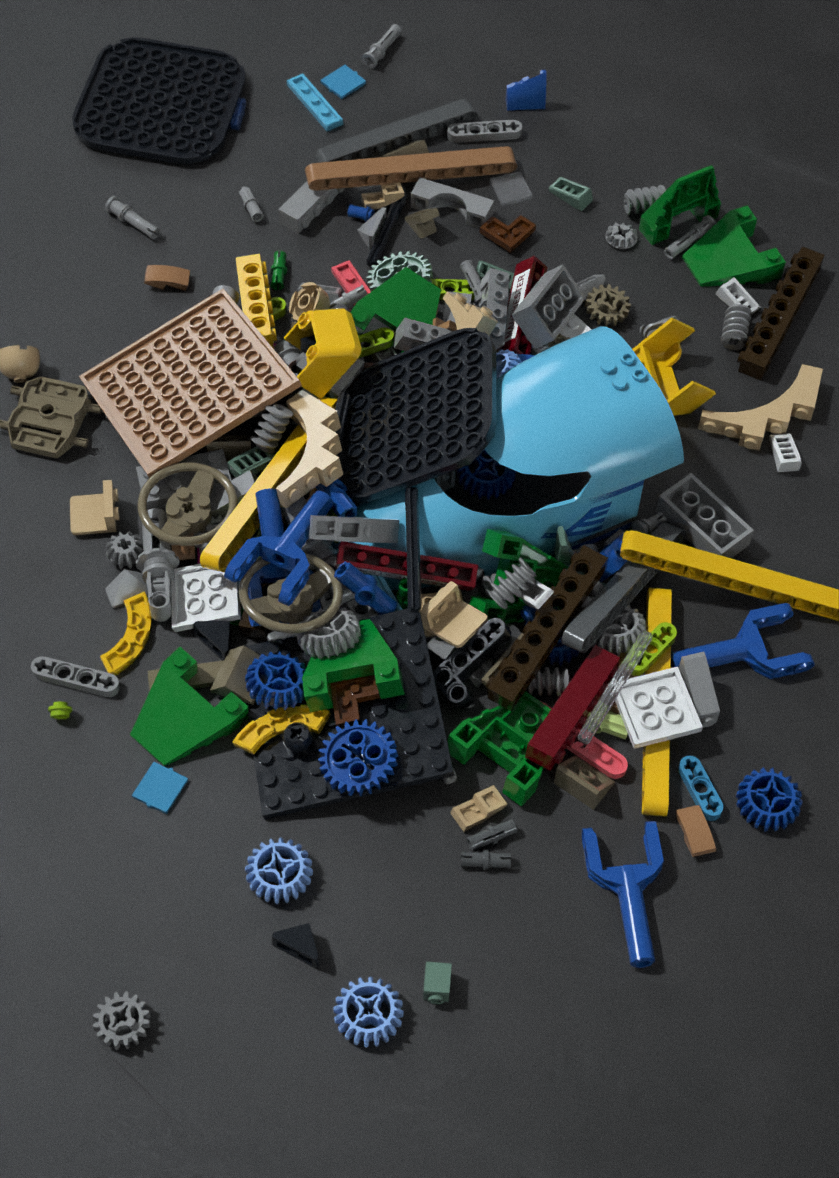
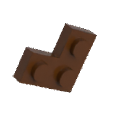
(508, 236)
(348, 695)

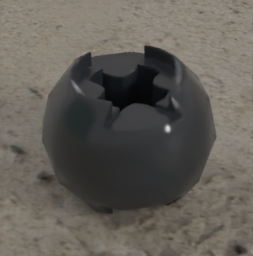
(302, 731)

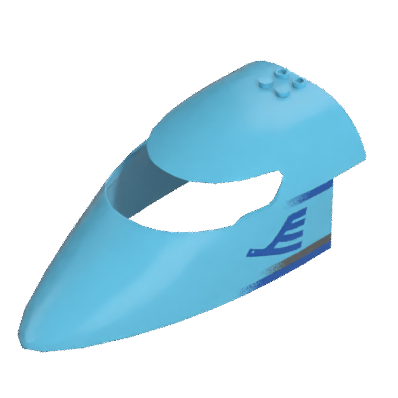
(557, 414)

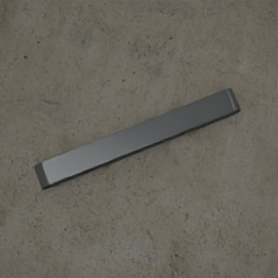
(398, 134)
(614, 597)

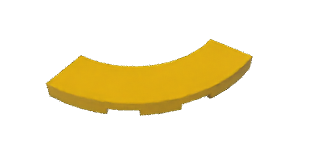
(135, 637)
(275, 722)

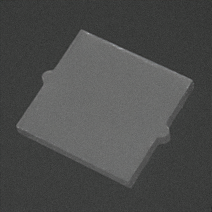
(511, 188)

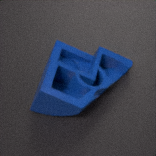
(527, 93)

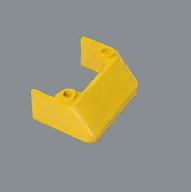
(334, 351)
(658, 355)

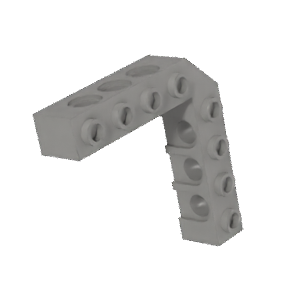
(494, 297)

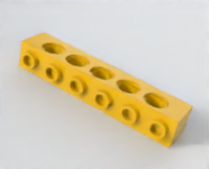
(255, 295)

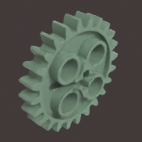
(390, 266)

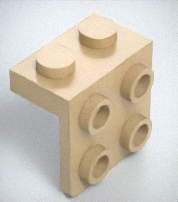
(95, 512)
(451, 617)

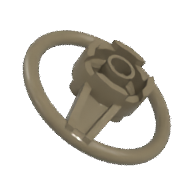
(192, 499)
(269, 607)

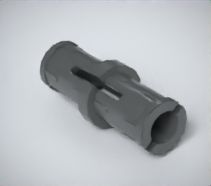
(491, 834)
(485, 859)

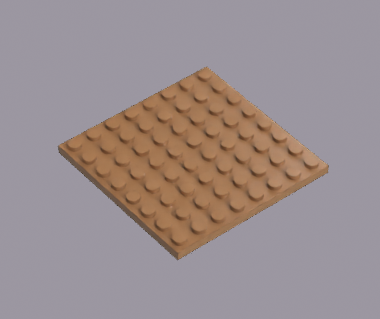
(189, 382)

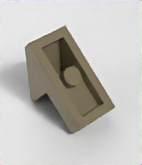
(423, 222)

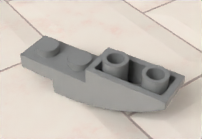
(354, 529)

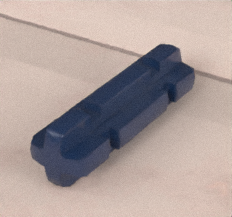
(238, 114)

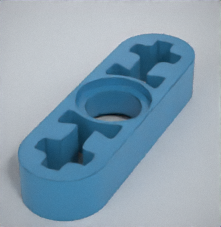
(700, 777)

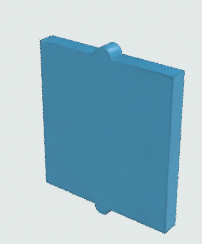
(343, 81)
(160, 787)

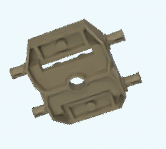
(69, 409)

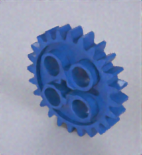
(373, 741)

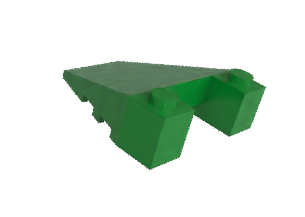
(691, 192)
(728, 253)
(398, 298)
(509, 550)
(367, 658)
(178, 717)
(504, 739)

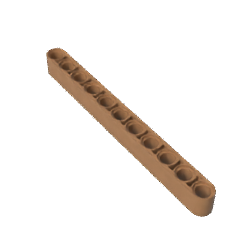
(410, 168)

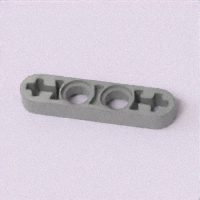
(483, 128)
(76, 674)

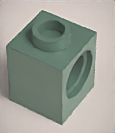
(437, 982)

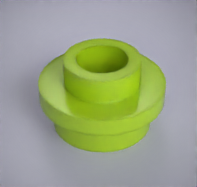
(60, 710)

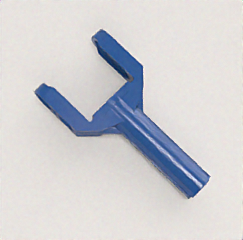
(270, 525)
(283, 550)
(750, 646)
(629, 884)

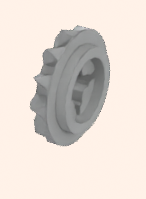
(617, 240)

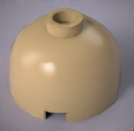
(308, 298)
(19, 363)

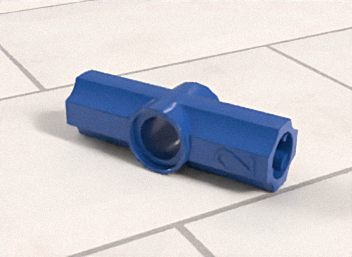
(342, 504)
(365, 589)

